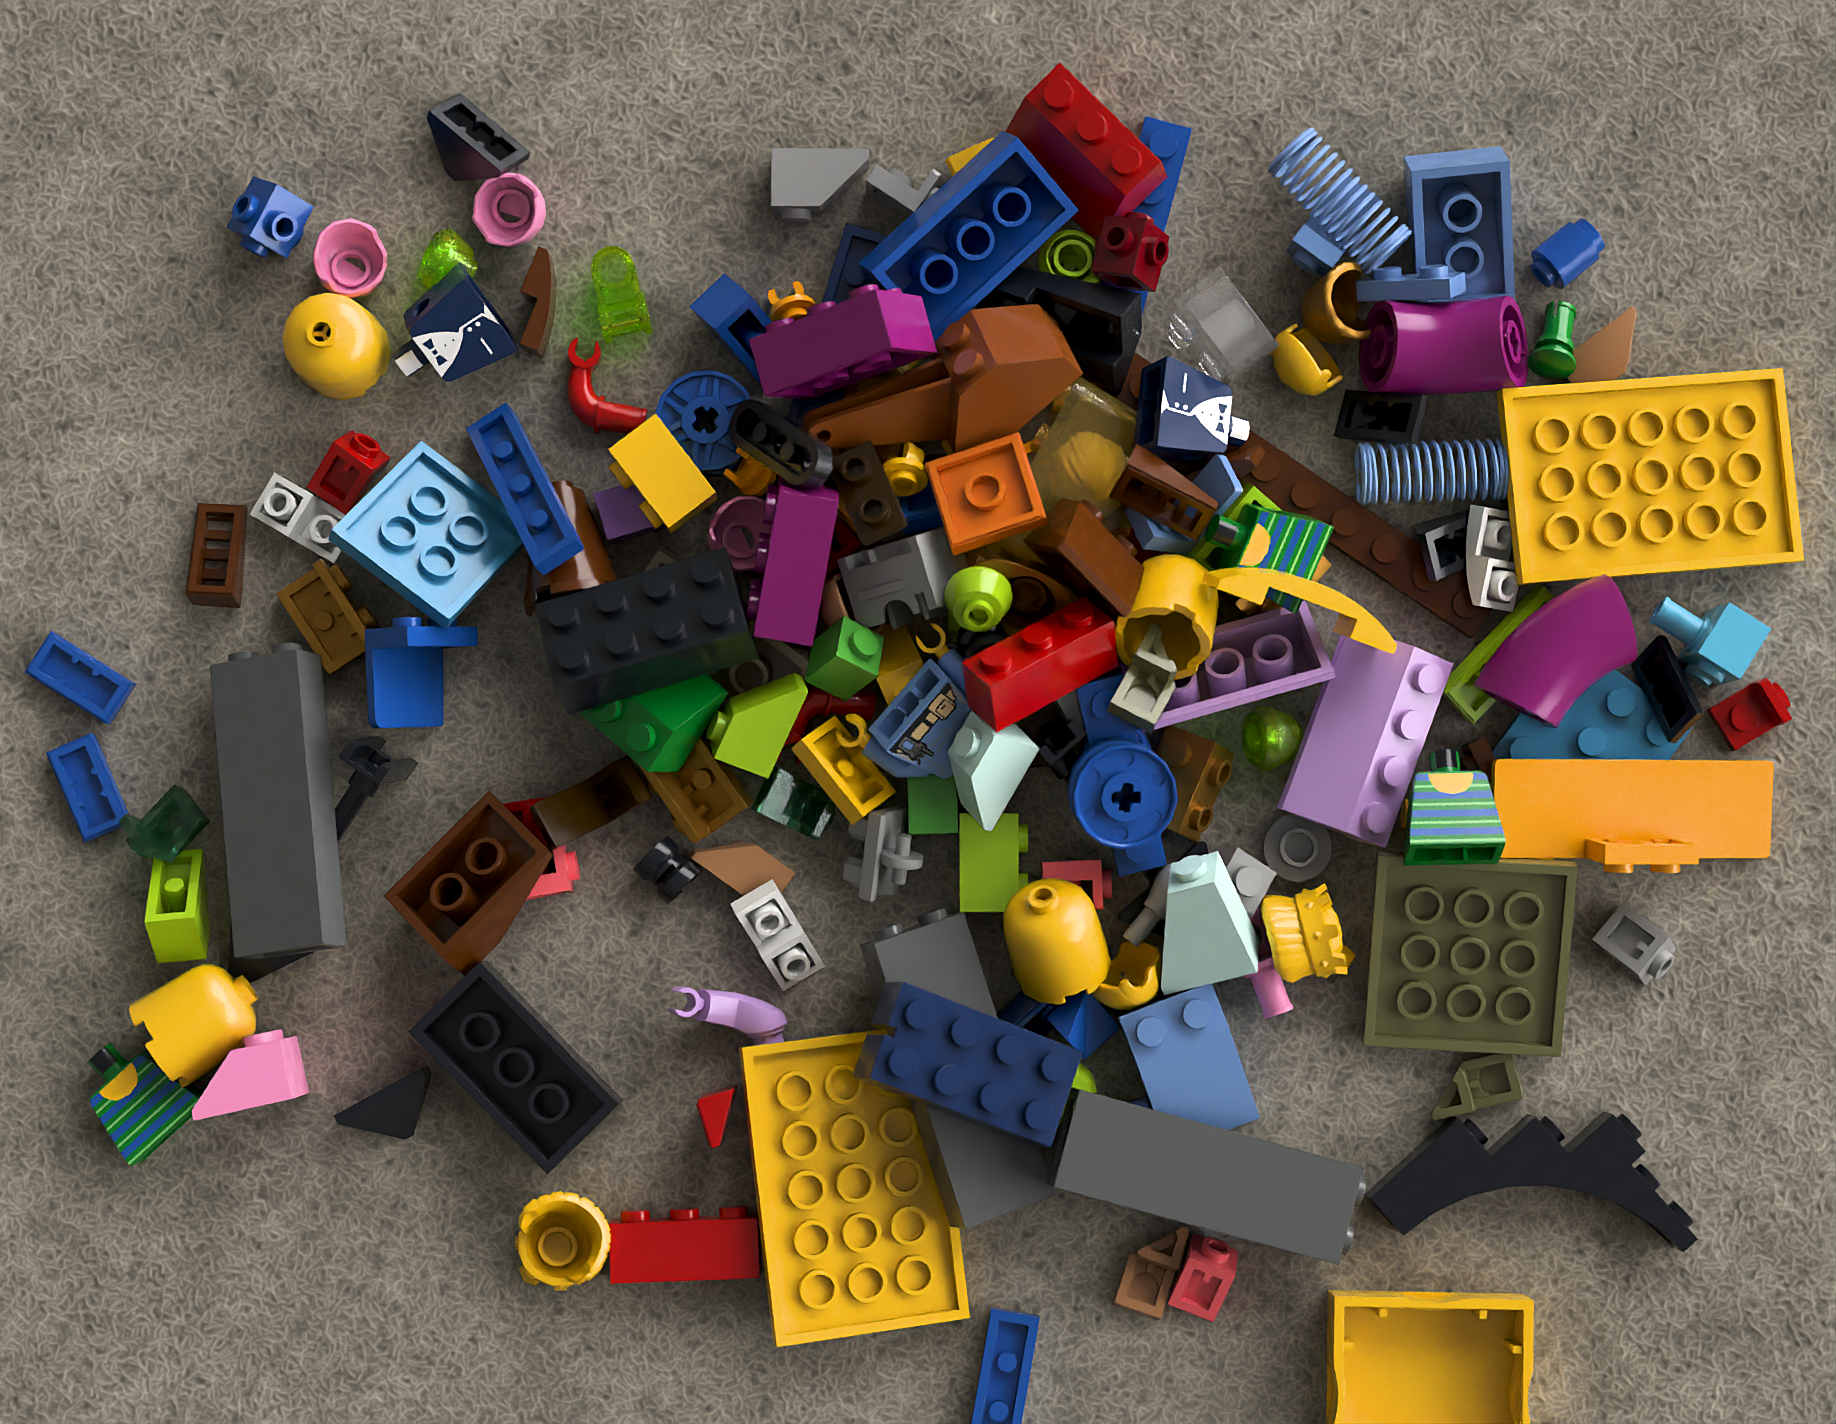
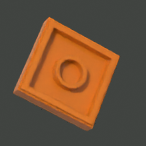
(986, 493)

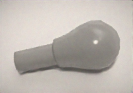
(1154, 909)

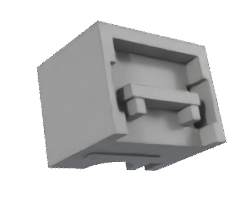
(901, 579)

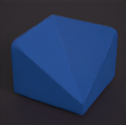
(1083, 1023)

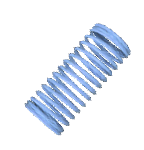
(1290, 158)
(1368, 491)

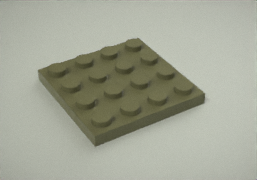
(1469, 955)

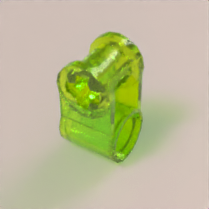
(619, 298)

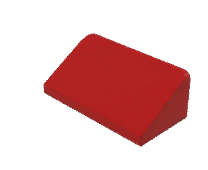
(715, 1112)

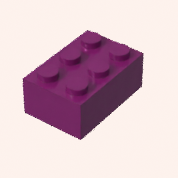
(842, 343)
(792, 561)

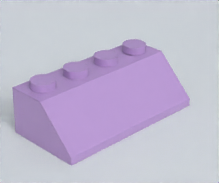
(1250, 663)
(1365, 739)

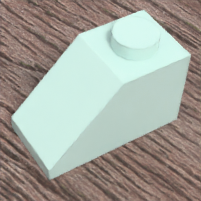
(989, 767)

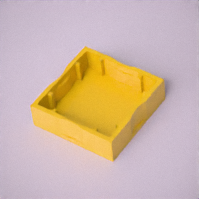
(1428, 1357)

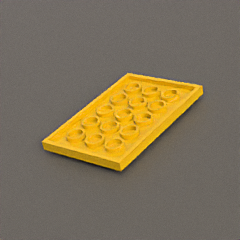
(1650, 476)
(844, 1198)

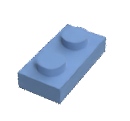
(1430, 283)

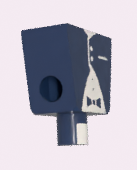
(454, 329)
(1185, 414)

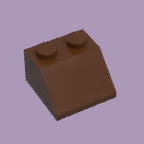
(1088, 556)

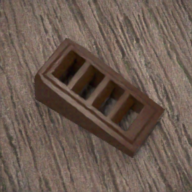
(1134, 489)
(231, 593)

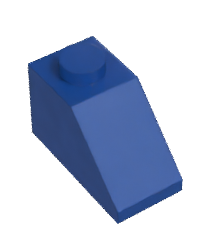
(732, 319)

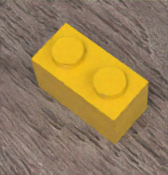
(661, 474)

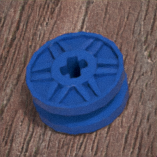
(701, 394)
(1139, 815)

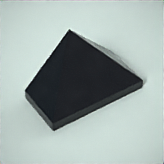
(472, 142)
(1381, 417)
(1443, 544)
(1667, 689)
(391, 1110)

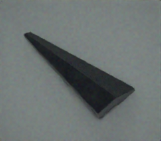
(1096, 319)

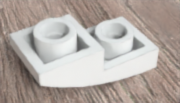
(300, 517)
(1487, 559)
(777, 935)

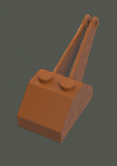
(982, 385)

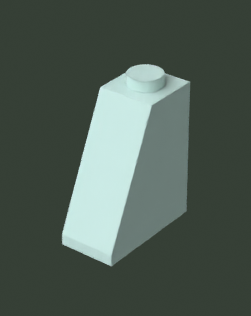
(1205, 927)

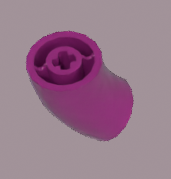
(1444, 347)
(1561, 651)

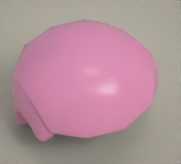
(514, 196)
(346, 240)
(726, 530)

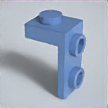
(1314, 248)
(1217, 481)

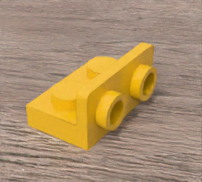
(843, 771)

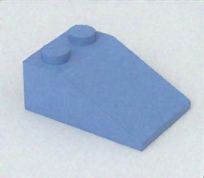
(1463, 218)
(1189, 1059)

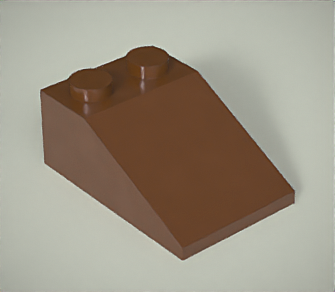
(471, 883)

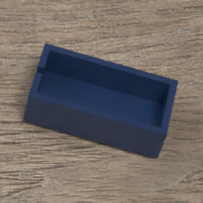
(968, 1064)

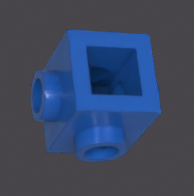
(269, 218)

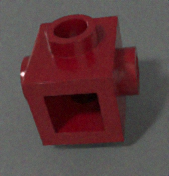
(1130, 252)

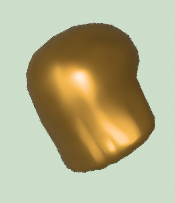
(1332, 306)

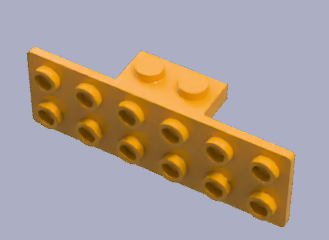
(1634, 810)

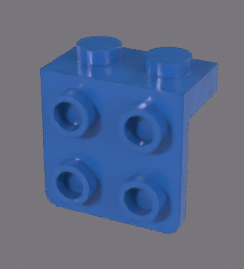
(407, 671)

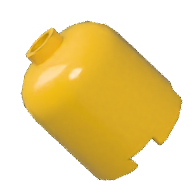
(345, 361)
(1180, 605)
(1055, 940)
(196, 1020)

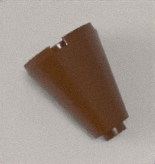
(581, 571)

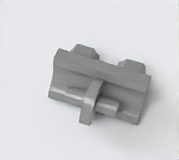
(885, 854)

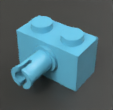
(1715, 646)

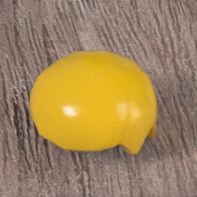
(1304, 362)
(1141, 977)

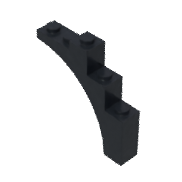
(1597, 1161)

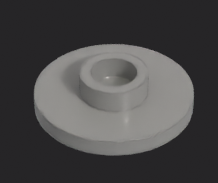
(1296, 848)

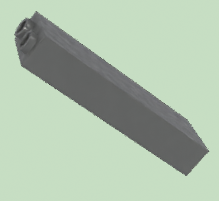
(277, 803)
(973, 1167)
(1206, 1176)

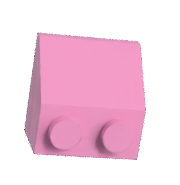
(254, 1076)

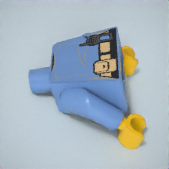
(921, 721)

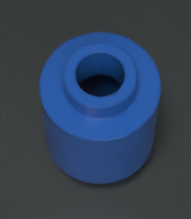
(1567, 254)

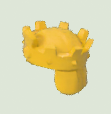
(1305, 935)
(561, 1240)

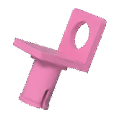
(1267, 982)

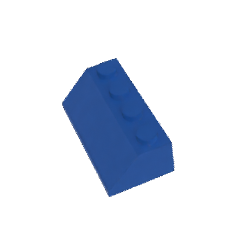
(972, 232)

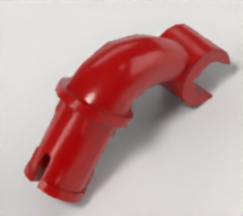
(594, 409)
(823, 703)

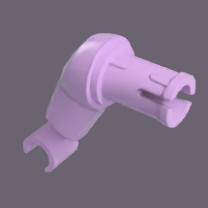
(736, 1011)

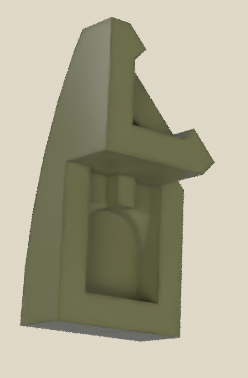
(1146, 684)
(1480, 1084)

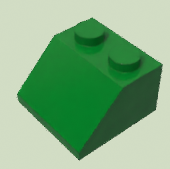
(661, 724)

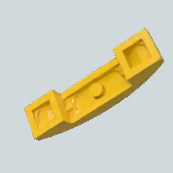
(1352, 621)

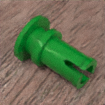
(1554, 349)

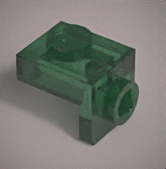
(795, 804)
(166, 826)

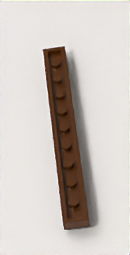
(1356, 529)

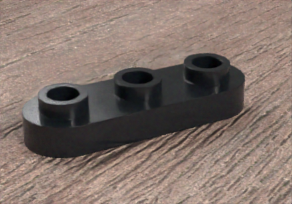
(781, 444)

